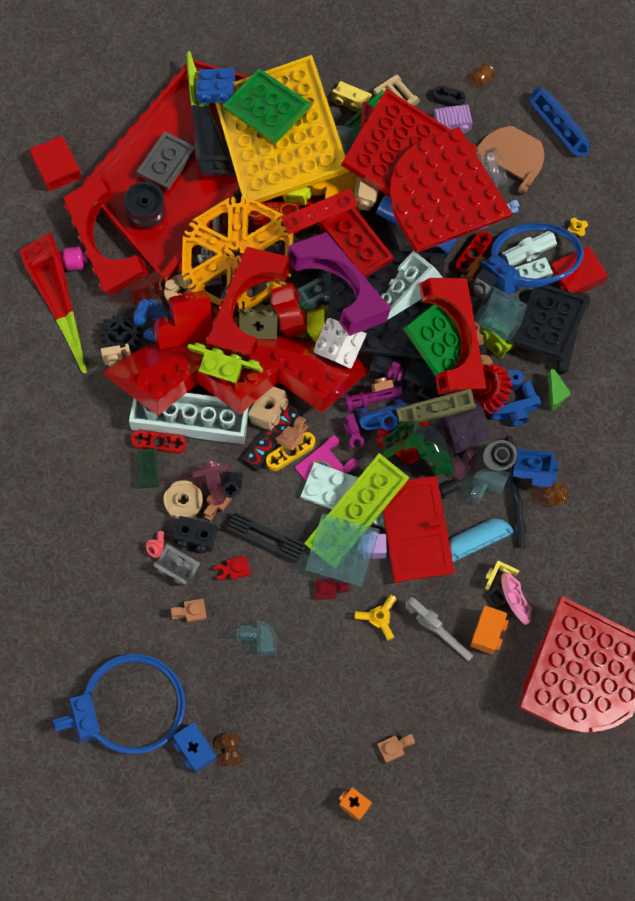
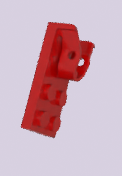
(357, 241)

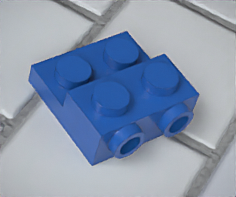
(215, 85)
(537, 466)

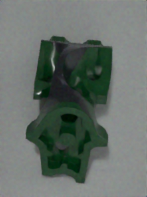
(428, 442)

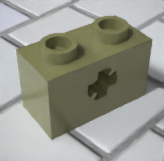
(268, 323)

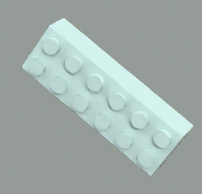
(193, 417)

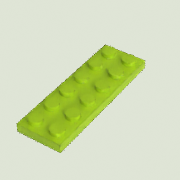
(368, 494)

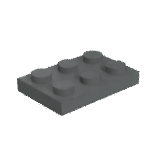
(166, 161)

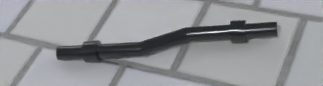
(520, 527)

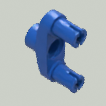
(518, 410)
(375, 418)

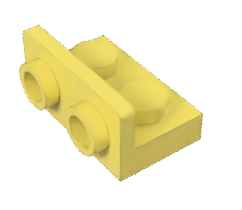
(349, 96)

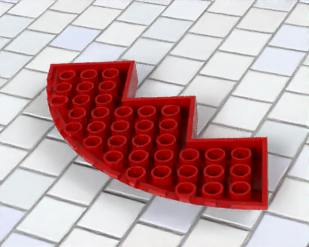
(165, 375)

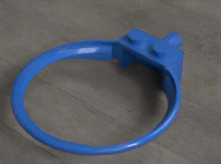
(509, 276)
(84, 715)

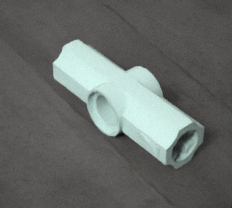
(529, 248)

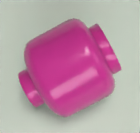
(73, 258)

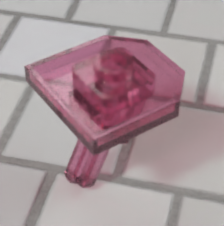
(213, 479)

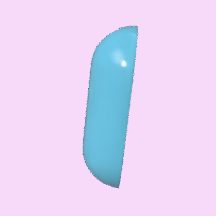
(478, 537)

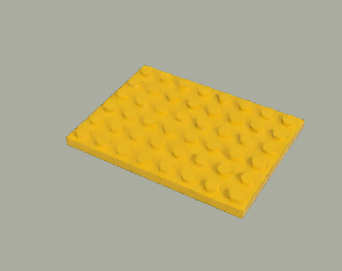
(302, 156)

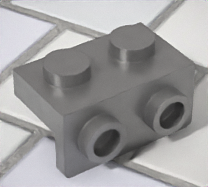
(177, 565)

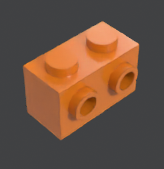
(489, 629)

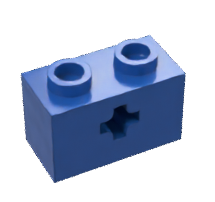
(204, 754)

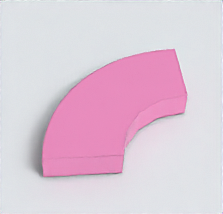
(515, 598)

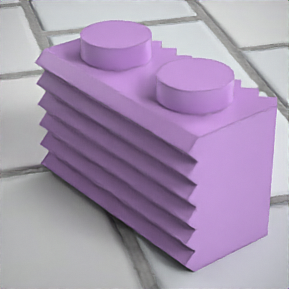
(454, 117)

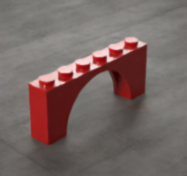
(84, 207)
(254, 268)
(454, 298)

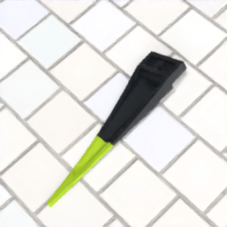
(210, 146)

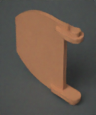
(519, 152)

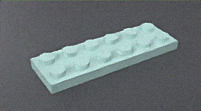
(328, 486)

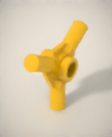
(379, 617)

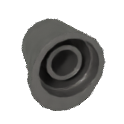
(500, 455)

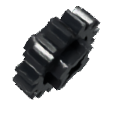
(112, 331)

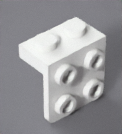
(338, 344)

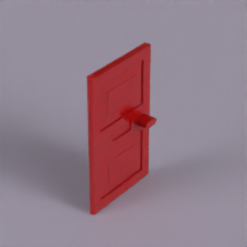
(417, 532)

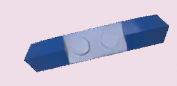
(560, 121)

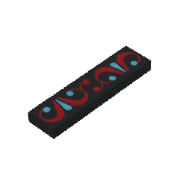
(267, 441)

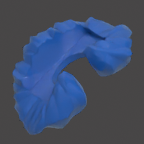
(149, 308)

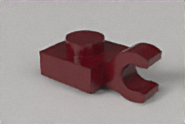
(326, 588)

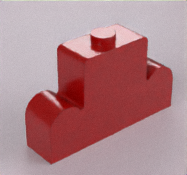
(189, 320)

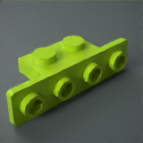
(221, 365)

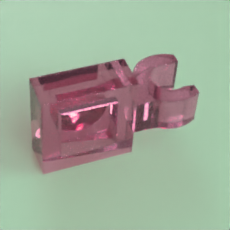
(461, 465)

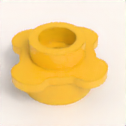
(577, 231)

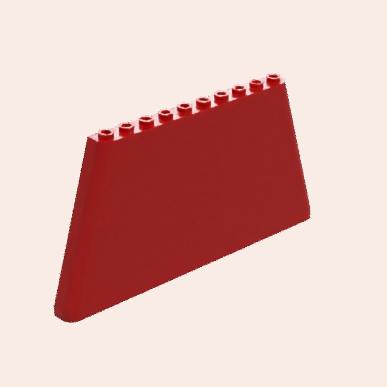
(189, 194)

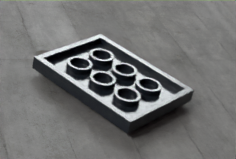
(550, 321)

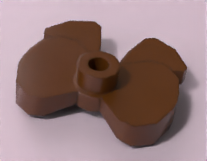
(229, 743)

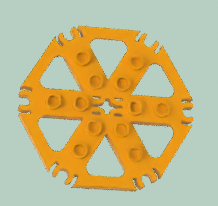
(224, 246)

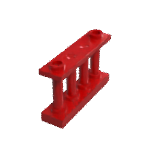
(319, 211)

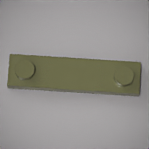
(437, 407)

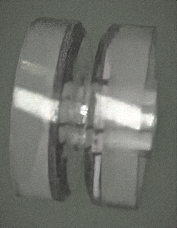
(494, 166)

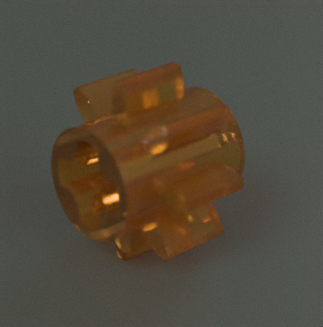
(556, 494)

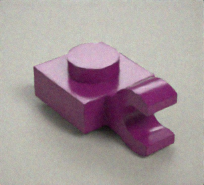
(395, 371)
(351, 427)

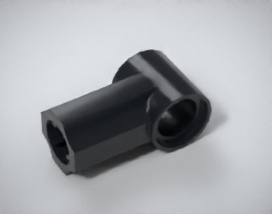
(231, 483)

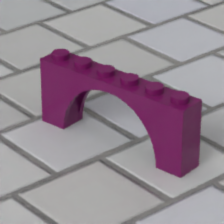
(324, 254)

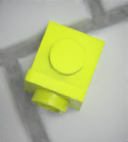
(298, 196)

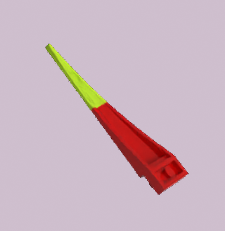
(47, 271)

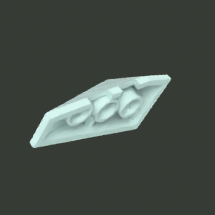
(405, 287)

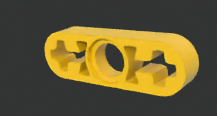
(281, 463)

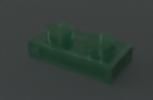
(148, 468)

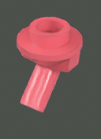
(155, 547)

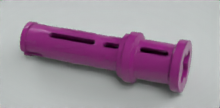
(362, 400)

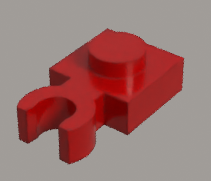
(236, 568)

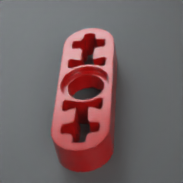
(474, 245)
(154, 435)

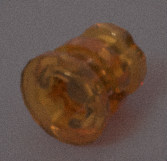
(484, 74)

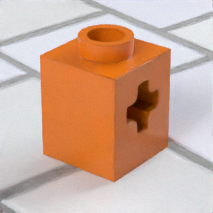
(356, 812)

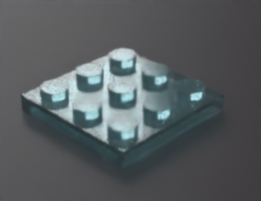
(342, 550)

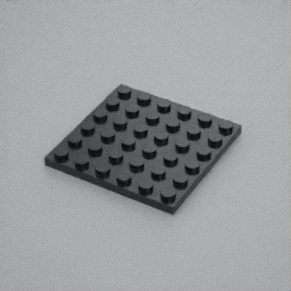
(388, 337)

